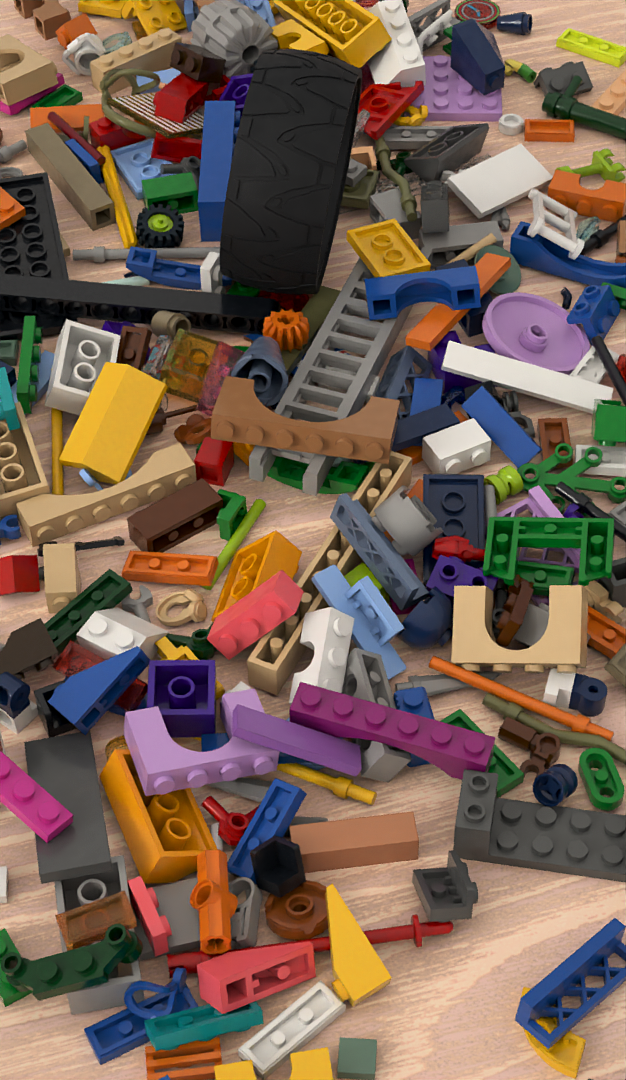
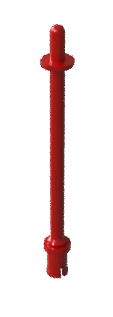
(412, 931)

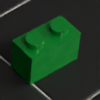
(172, 190)

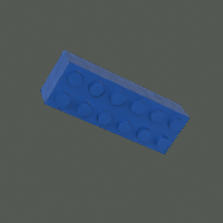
(216, 158)

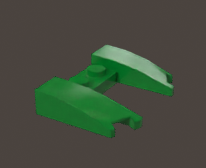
(508, 534)

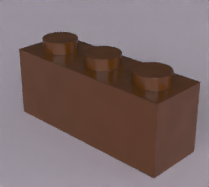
(175, 517)

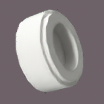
(510, 124)

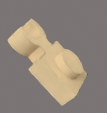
(599, 600)

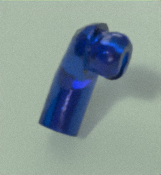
(453, 395)

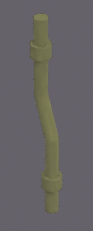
(407, 201)
(566, 737)

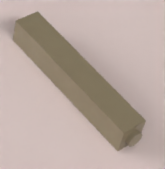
(70, 177)

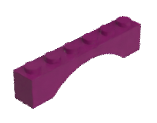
(434, 741)

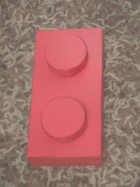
(145, 904)

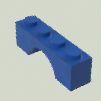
(453, 287)

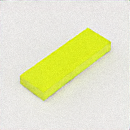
(592, 47)

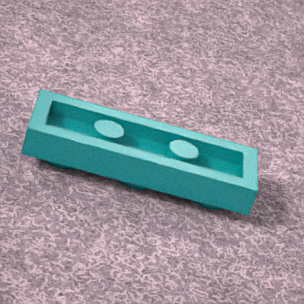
(199, 1024)

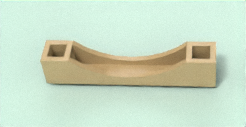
(54, 516)

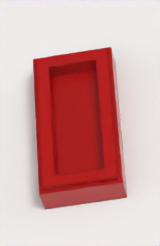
(175, 148)

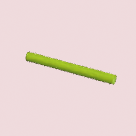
(237, 538)

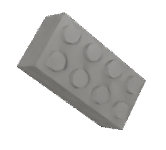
(84, 890)

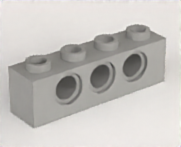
(368, 681)

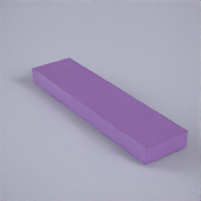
(296, 740)

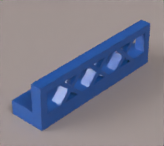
(566, 976)

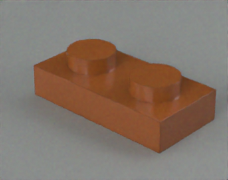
(552, 433)

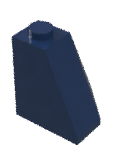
(477, 56)

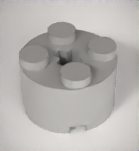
(406, 522)

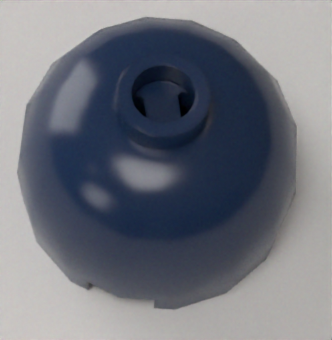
(428, 622)

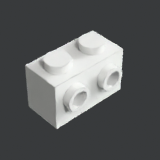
(456, 448)

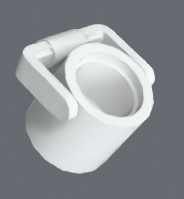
(85, 49)

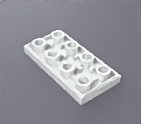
(499, 181)

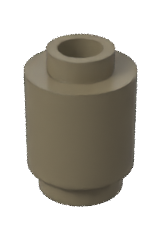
(168, 323)

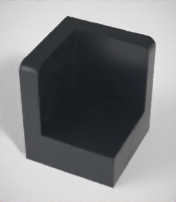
(52, 720)
(277, 866)

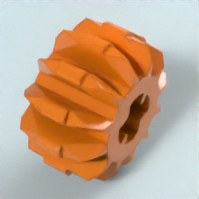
(287, 328)

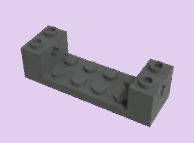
(537, 834)

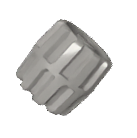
(233, 34)

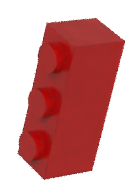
(180, 98)

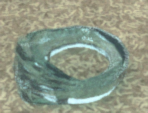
(125, 40)
(587, 228)

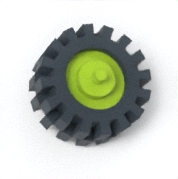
(159, 227)

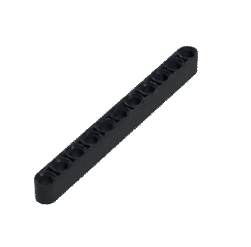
(133, 303)

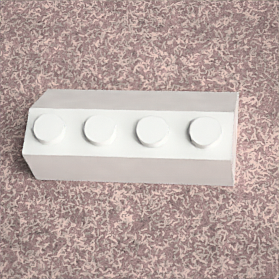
(401, 56)

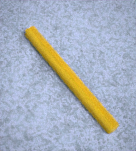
(116, 195)

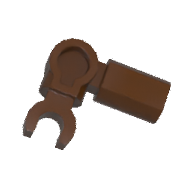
(544, 747)

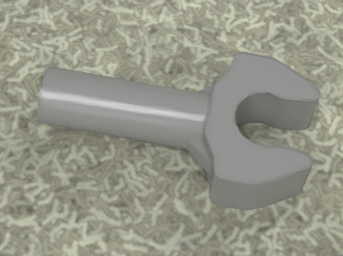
(139, 605)

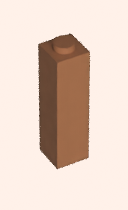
(357, 841)

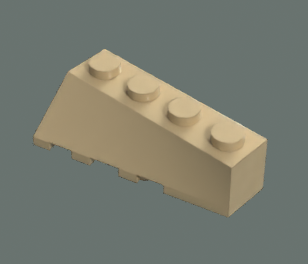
(148, 53)

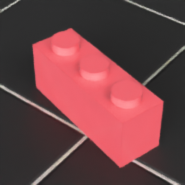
(255, 615)

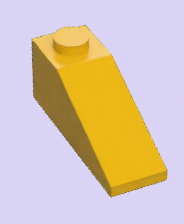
(354, 961)

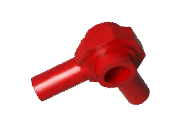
(231, 825)

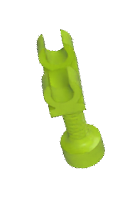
(600, 165)

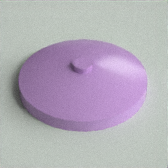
(534, 332)

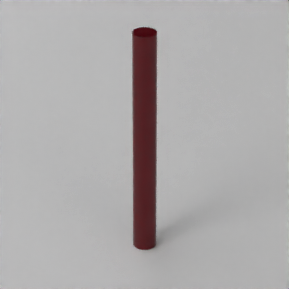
(72, 134)

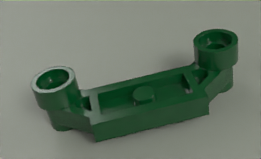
(73, 968)

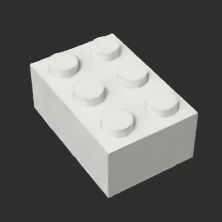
(77, 365)

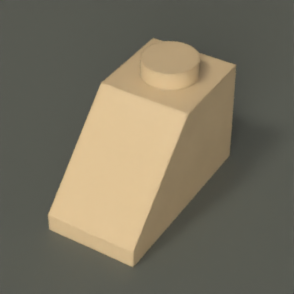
(60, 575)

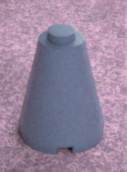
(266, 366)

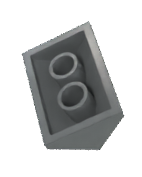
(448, 151)

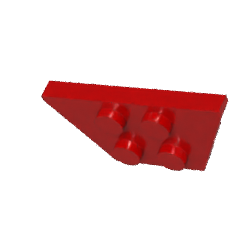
(386, 105)

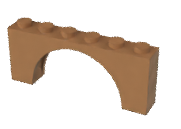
(362, 436)

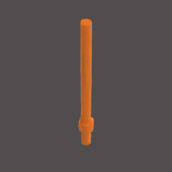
(576, 723)

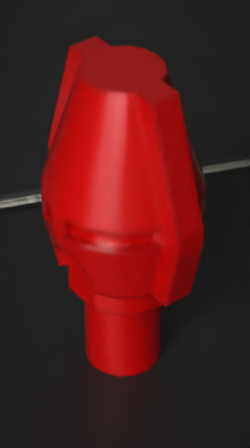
(457, 547)

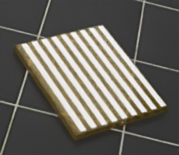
(142, 109)

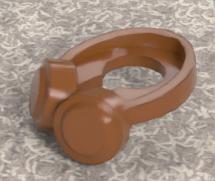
(195, 424)

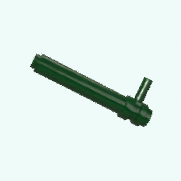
(569, 108)

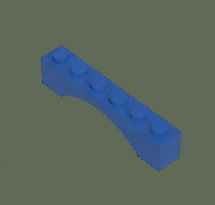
(551, 258)

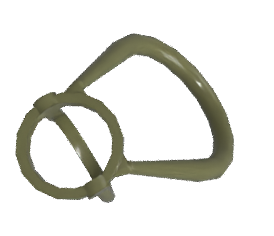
(114, 116)

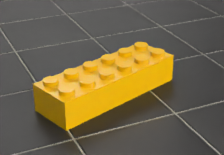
(346, 27)

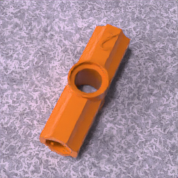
(213, 902)

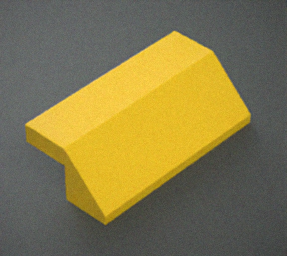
(113, 422)

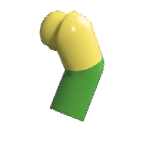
(520, 68)

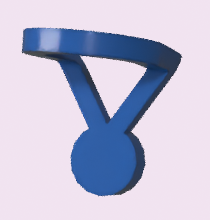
(177, 985)

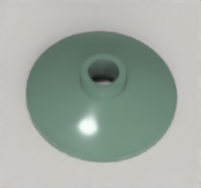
(511, 278)

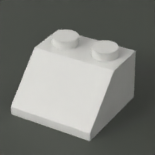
(116, 631)

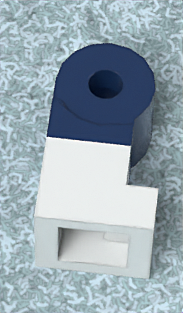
(575, 692)
(15, 703)

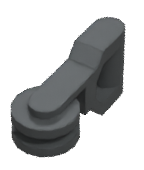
(511, 403)

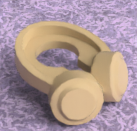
(195, 611)

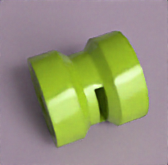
(505, 483)

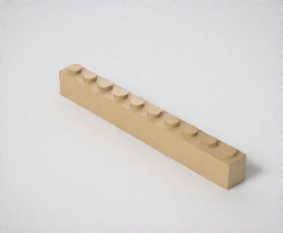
(281, 647)

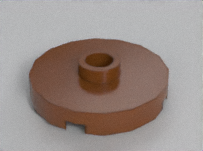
(298, 913)

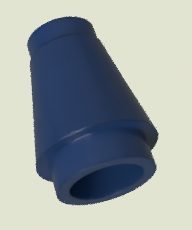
(515, 23)

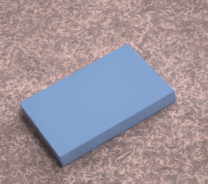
(136, 164)

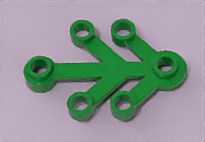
(570, 476)

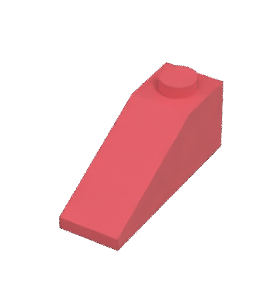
(254, 974)

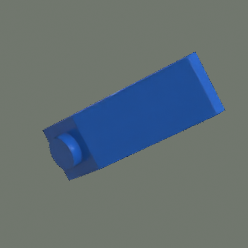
(94, 690)

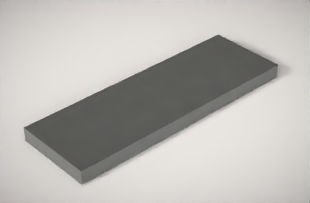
(69, 774)

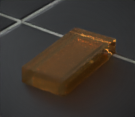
(91, 921)

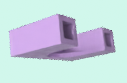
(169, 767)

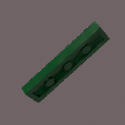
(100, 595)

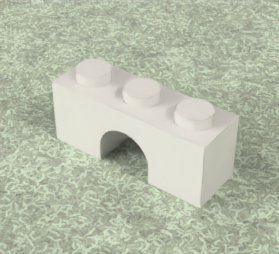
(330, 635)

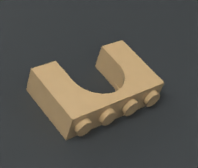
(23, 71)
(560, 647)

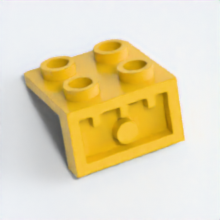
(155, 14)

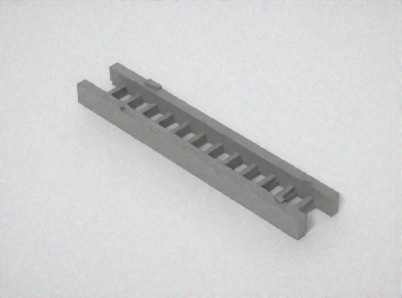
(313, 371)

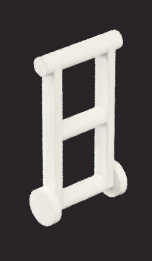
(567, 225)

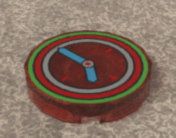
(482, 11)

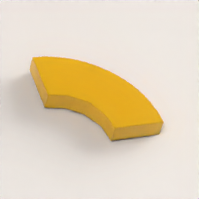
(564, 1054)

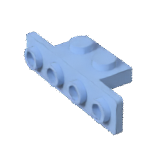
(374, 619)

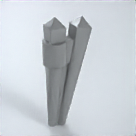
(502, 218)

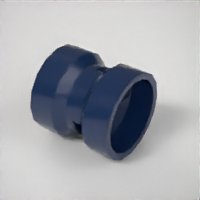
(555, 785)

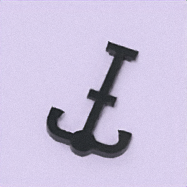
(117, 540)

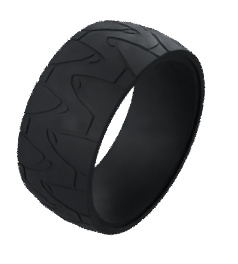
(289, 171)

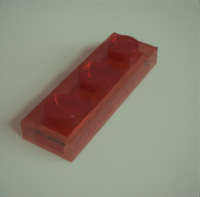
(76, 659)

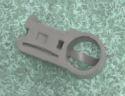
(246, 917)

